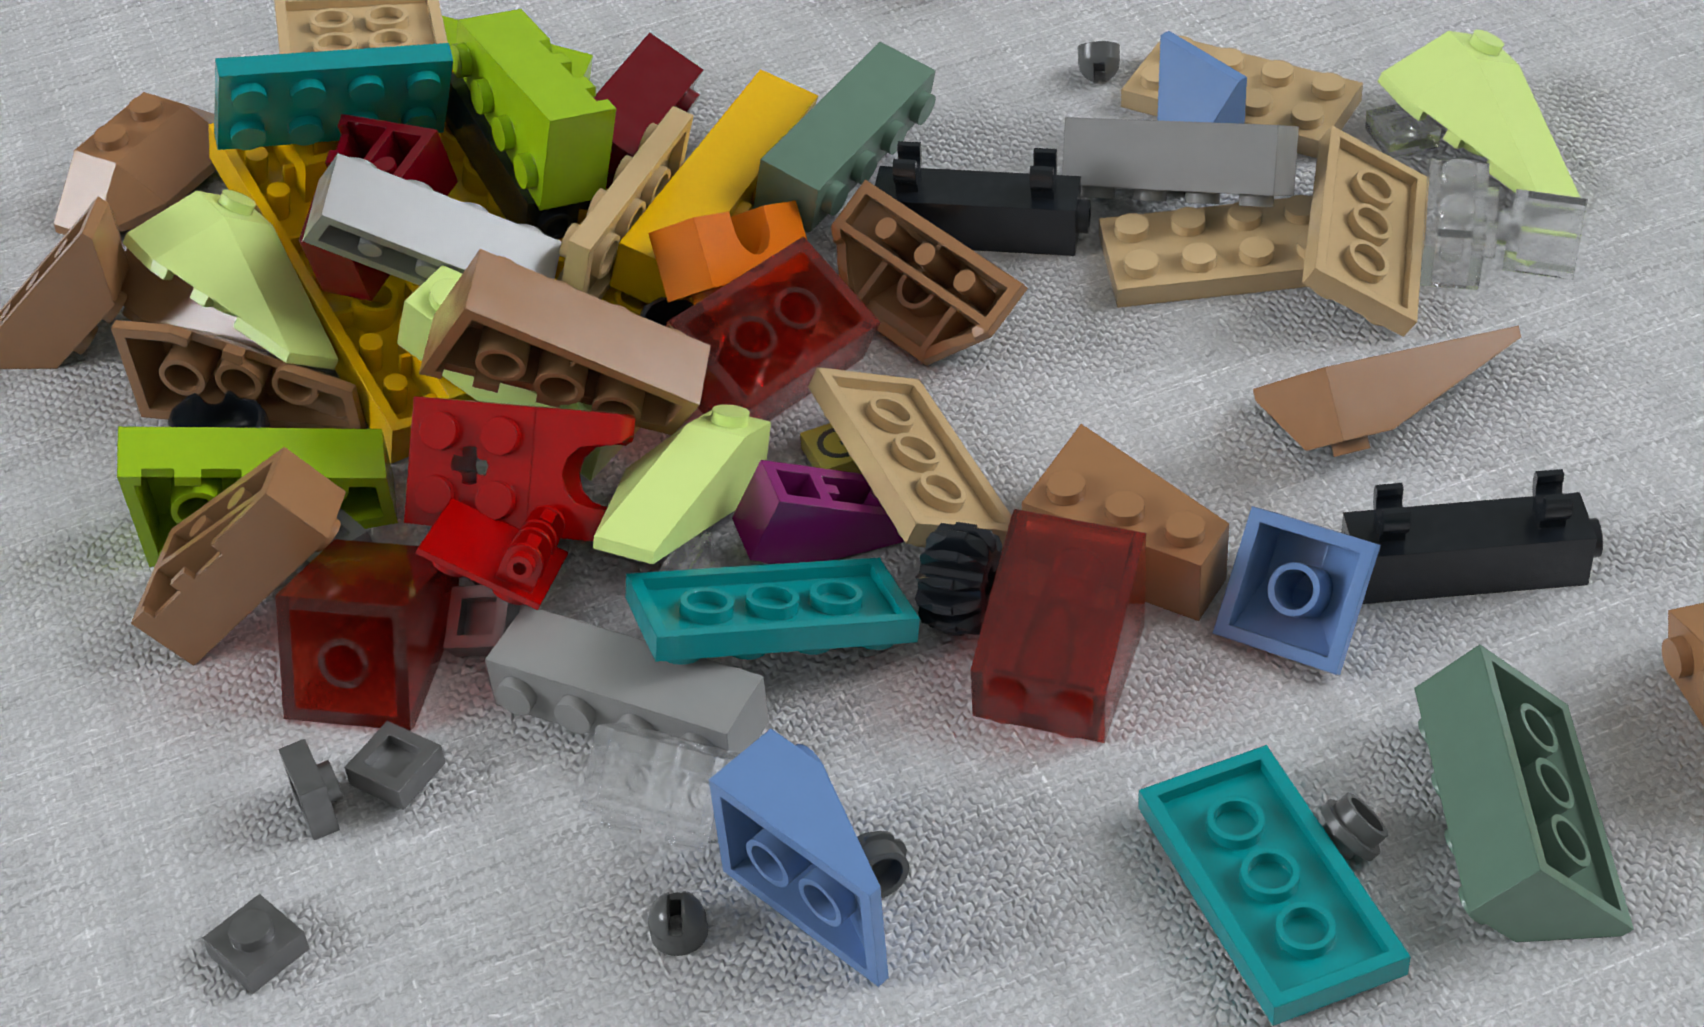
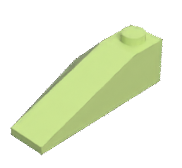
(1484, 105)
(238, 269)
(683, 485)

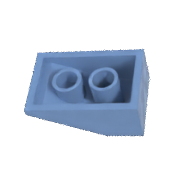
(797, 850)

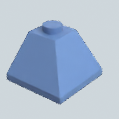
(1197, 85)
(1296, 589)

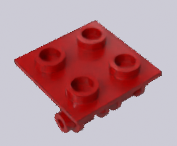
(507, 559)

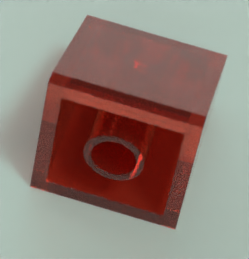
(1060, 626)
(362, 634)

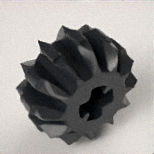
(957, 577)

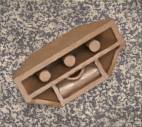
(138, 162)
(919, 279)
(66, 295)

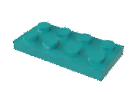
(304, 94)
(770, 609)
(1272, 885)

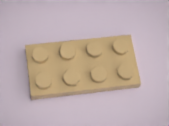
(1274, 93)
(1366, 232)
(593, 245)
(1206, 251)
(908, 453)

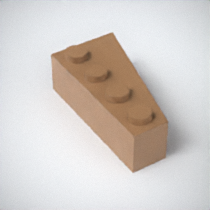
(564, 346)

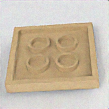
(356, 24)

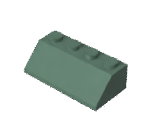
(846, 134)
(1518, 804)

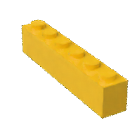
(715, 177)

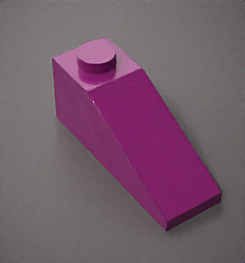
(810, 515)

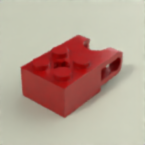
(529, 454)

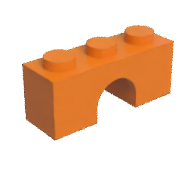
(717, 248)

